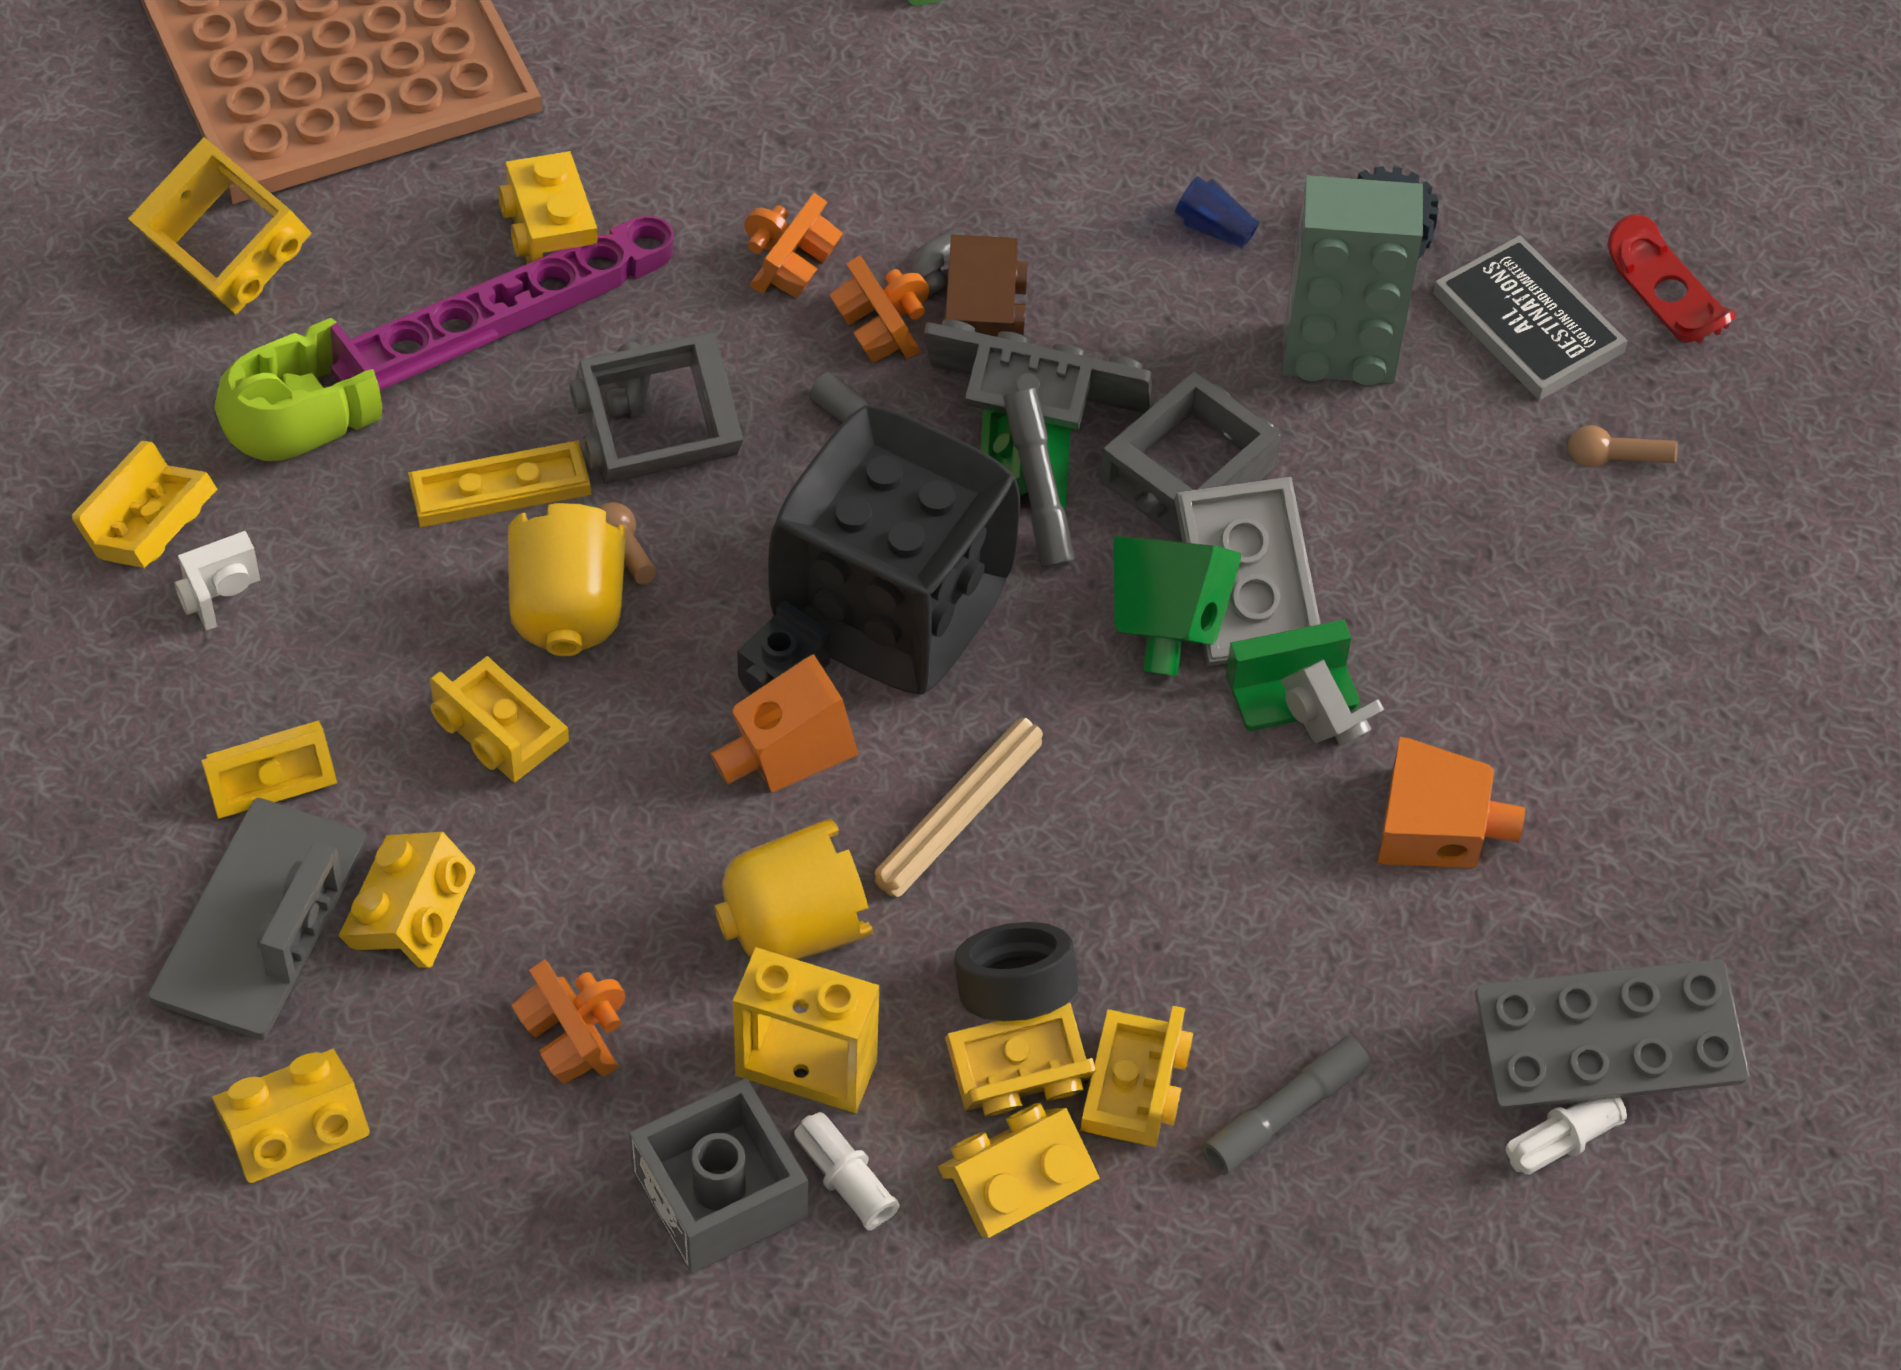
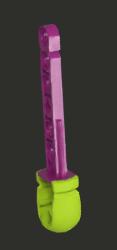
(280, 410)

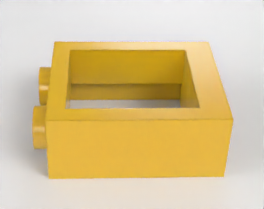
(203, 178)
(830, 1040)

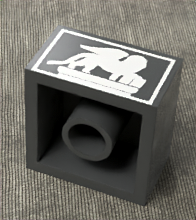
(719, 1175)

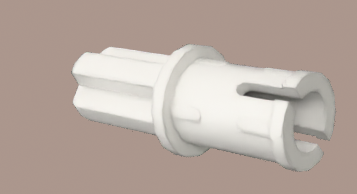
(1564, 1133)
(846, 1170)

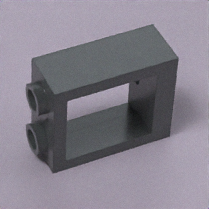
(721, 420)
(1150, 486)

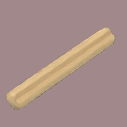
(958, 808)

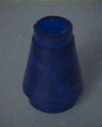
(1215, 213)

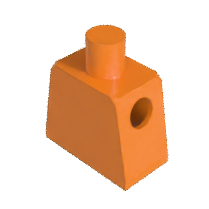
(788, 729)
(1442, 809)

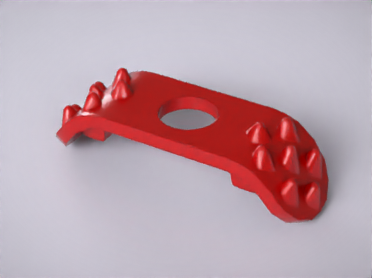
(1646, 261)

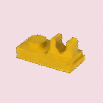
(269, 769)

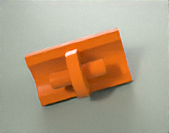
(771, 232)
(900, 297)
(554, 1002)

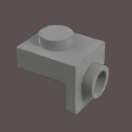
(1321, 707)

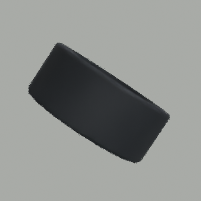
(1016, 971)

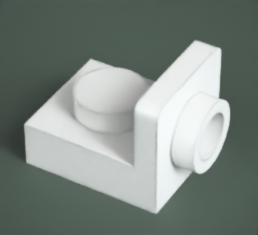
(215, 570)

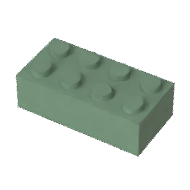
(1352, 279)

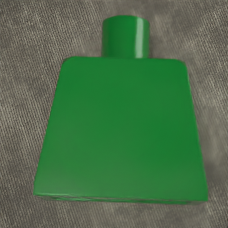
(1171, 595)

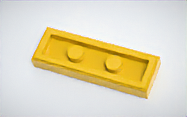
(499, 483)

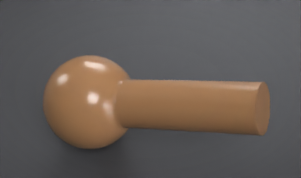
(1595, 447)
(635, 557)

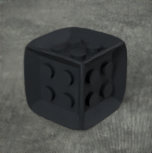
(896, 546)

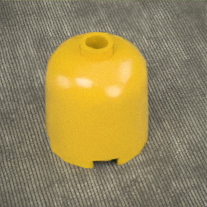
(565, 577)
(794, 896)

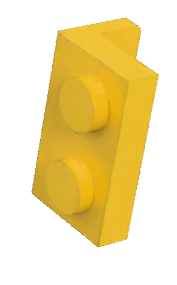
(546, 205)
(141, 507)
(497, 718)
(409, 896)
(1018, 1059)
(1133, 1077)
(291, 1114)
(1020, 1168)

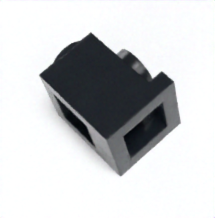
(780, 646)

